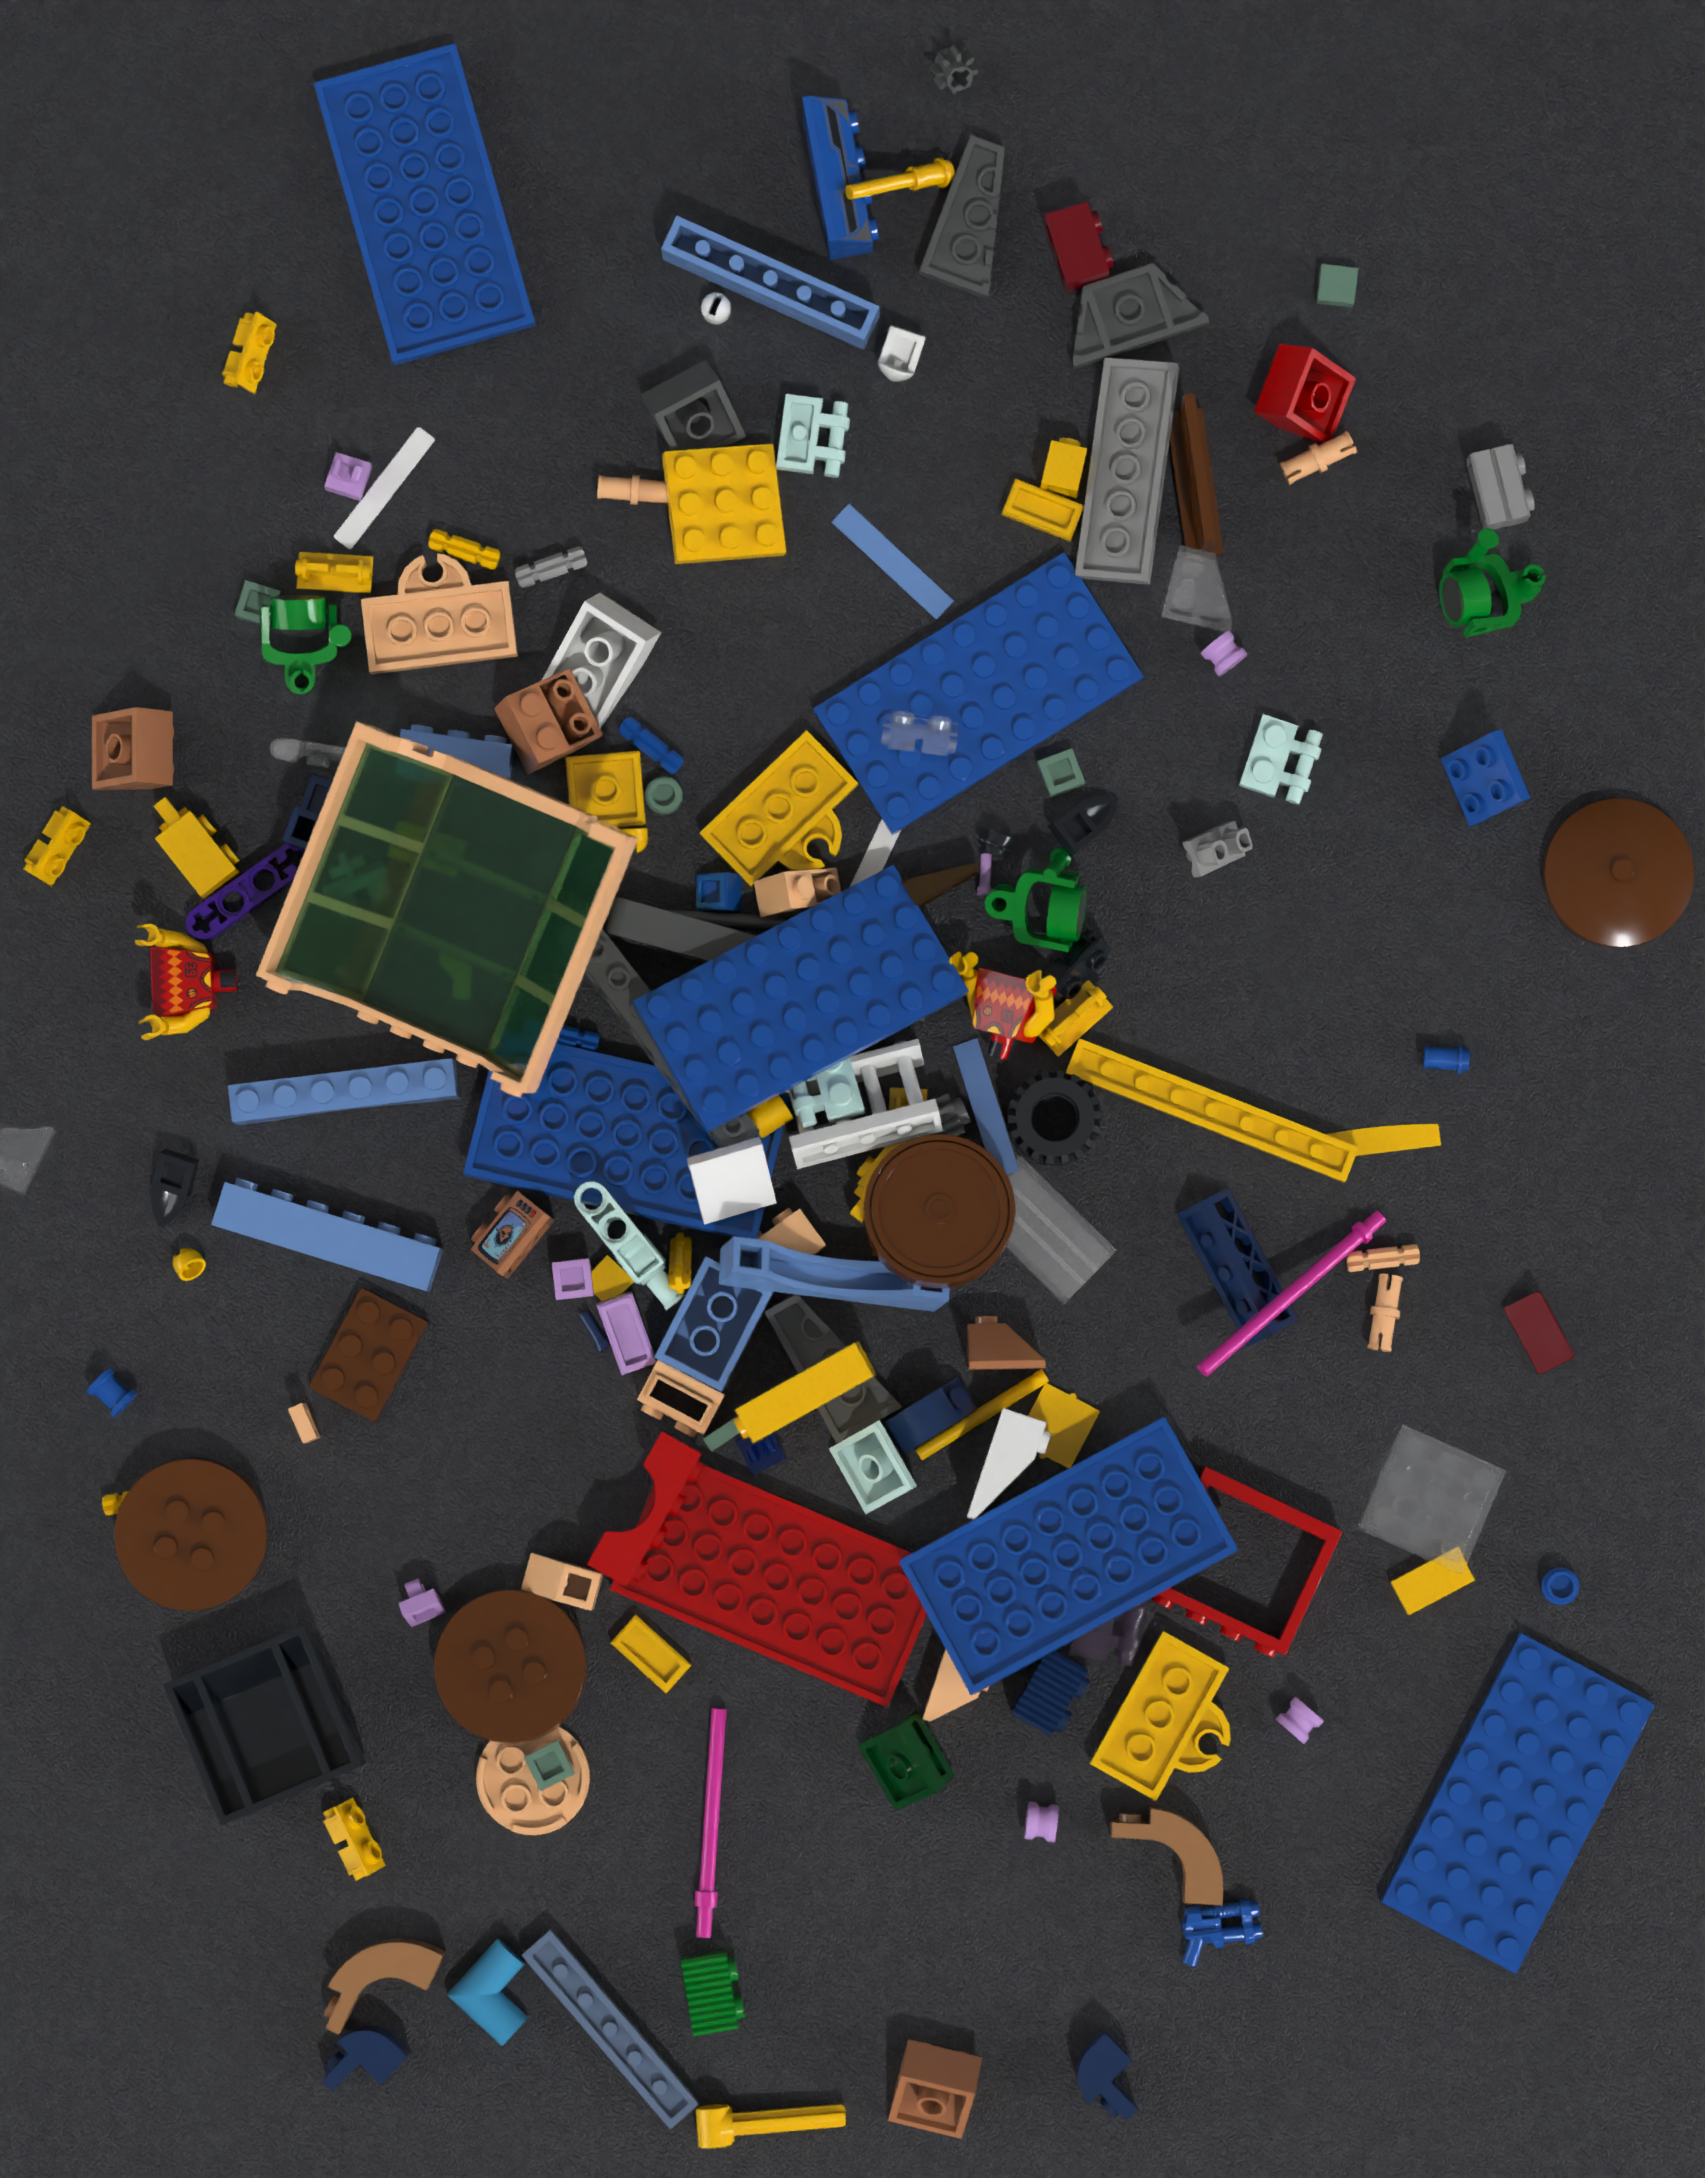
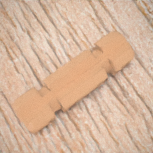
(1383, 1258)

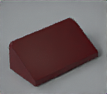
(1539, 1332)

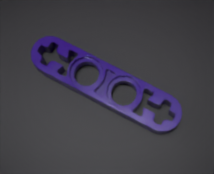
(252, 896)

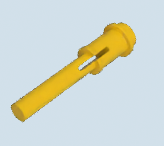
(915, 178)

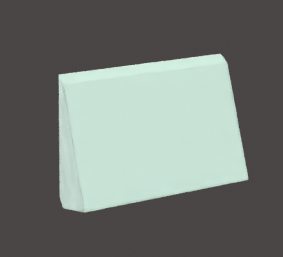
(872, 1467)

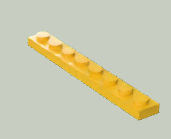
(1212, 1110)

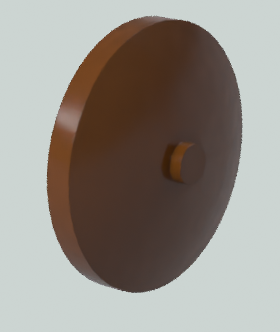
(1618, 873)

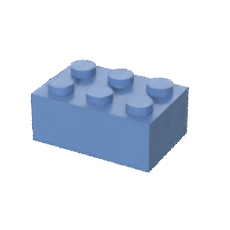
(712, 1327)

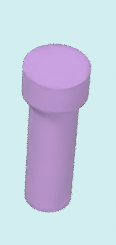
(985, 875)

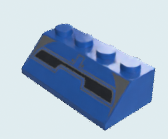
(835, 166)

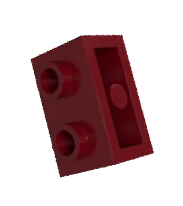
(1077, 246)

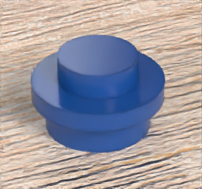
(1560, 1586)

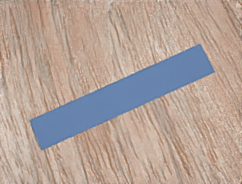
(892, 561)
(985, 1104)

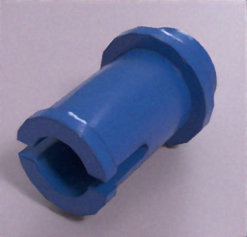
(1446, 1058)

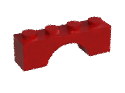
(622, 1552)

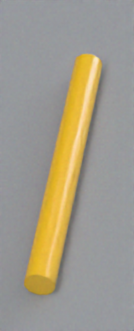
(982, 1414)

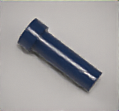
(594, 1331)

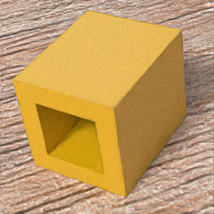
(1064, 467)

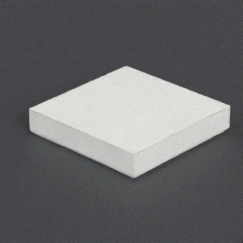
(731, 1180)

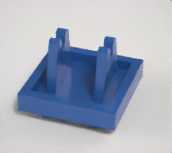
(1485, 778)

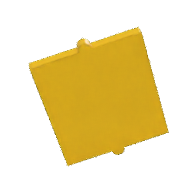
(1067, 1421)

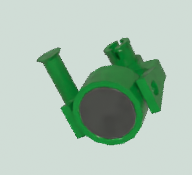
(1467, 595)
(301, 613)
(1065, 907)

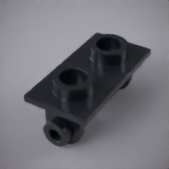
(1087, 956)

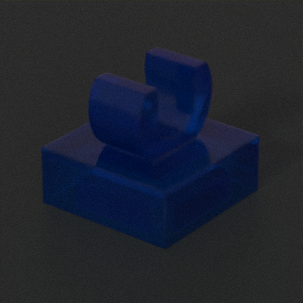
(762, 1452)

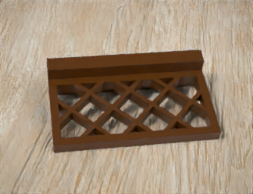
(1194, 478)

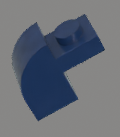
(305, 817)
(930, 1415)
(370, 2047)
(1095, 2070)

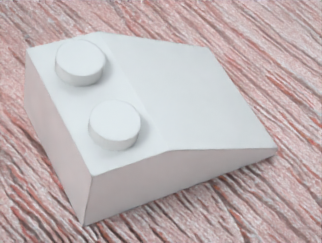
(604, 653)
(1010, 1453)

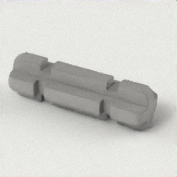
(550, 567)

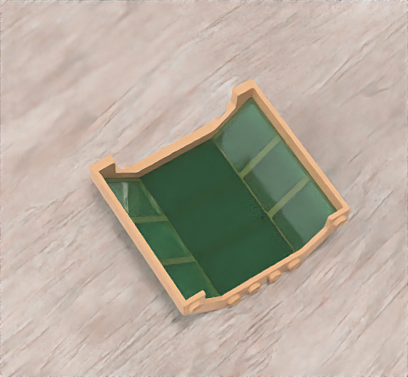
(447, 905)

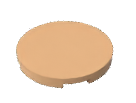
(513, 1795)

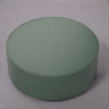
(664, 795)

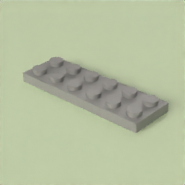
(1127, 470)

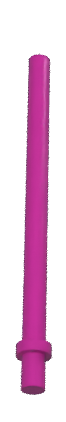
(1360, 1234)

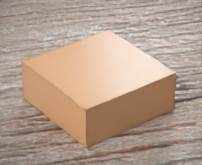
(304, 1423)

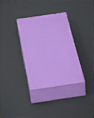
(626, 1333)

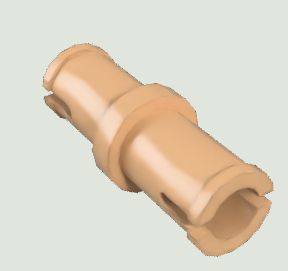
(1318, 457)
(632, 489)
(1385, 1312)

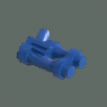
(1204, 1926)

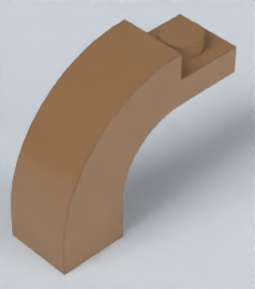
(1199, 1860)
(390, 1958)

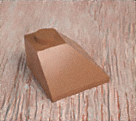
(998, 1347)

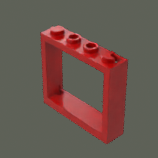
(1231, 1627)

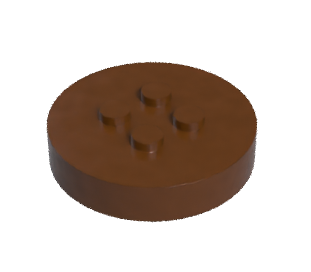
(939, 1211)
(191, 1534)
(510, 1666)

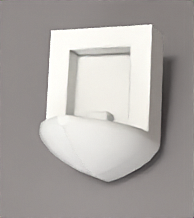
(900, 353)

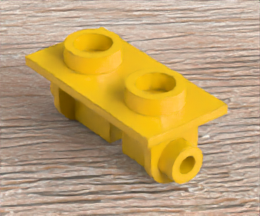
(255, 335)
(334, 572)
(66, 833)
(1075, 1018)
(349, 1823)

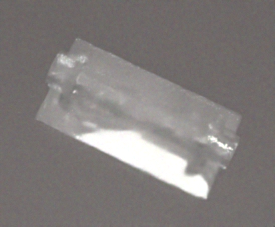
(907, 728)

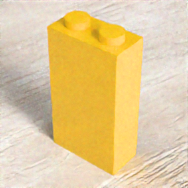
(804, 1392)

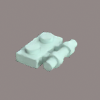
(800, 435)
(1269, 756)
(837, 1096)

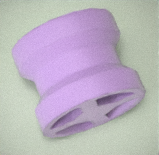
(1224, 653)
(1299, 1720)
(1041, 1821)

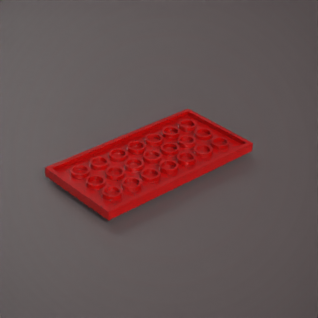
(784, 1584)

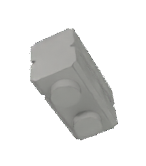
(1499, 487)

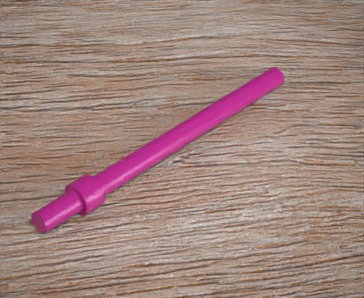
(706, 1896)

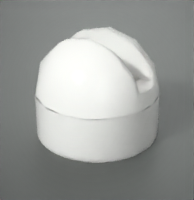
(723, 310)

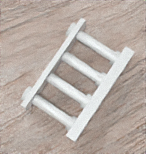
(882, 1127)

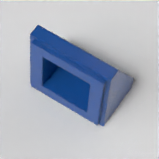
(718, 892)

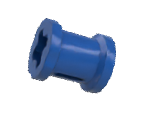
(111, 1392)

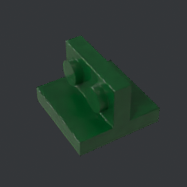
(907, 1761)

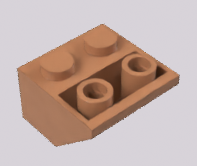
(548, 721)

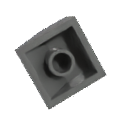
(693, 410)

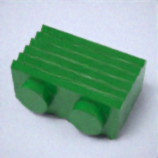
(711, 1992)

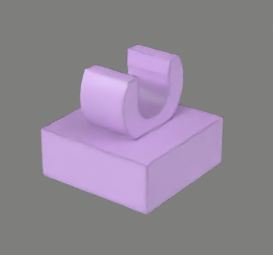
(348, 476)
(572, 1279)
(421, 1604)

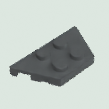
(1130, 314)

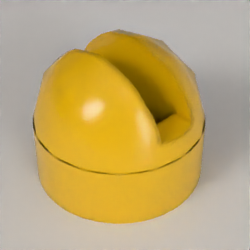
(642, 835)
(188, 1264)

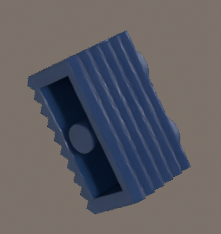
(1050, 1693)

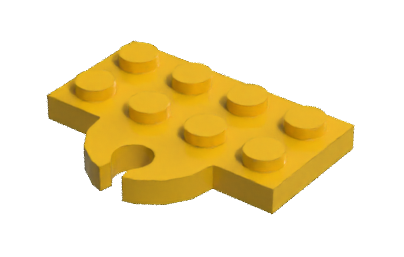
(783, 813)
(1165, 1719)

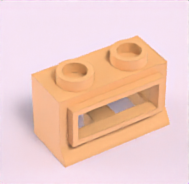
(687, 1385)

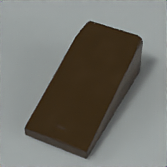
(933, 885)

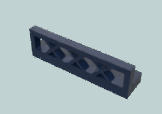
(1230, 1268)

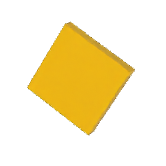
(608, 787)

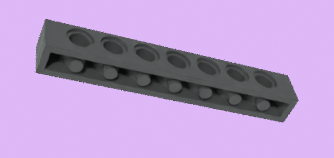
(619, 987)

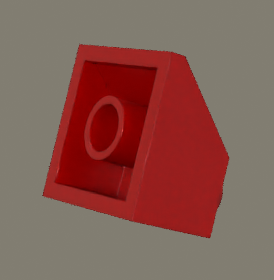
(1304, 393)

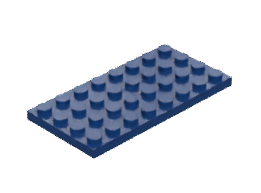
(424, 204)
(1000, 672)
(799, 998)
(607, 1126)
(1068, 1556)
(1517, 1803)

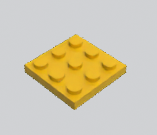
(724, 503)

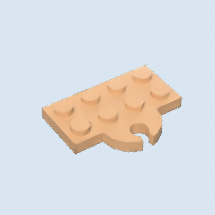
(438, 621)

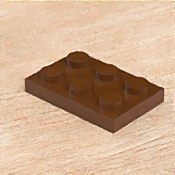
(368, 1354)

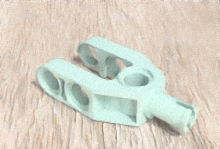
(633, 1250)

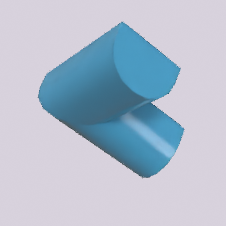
(481, 1996)

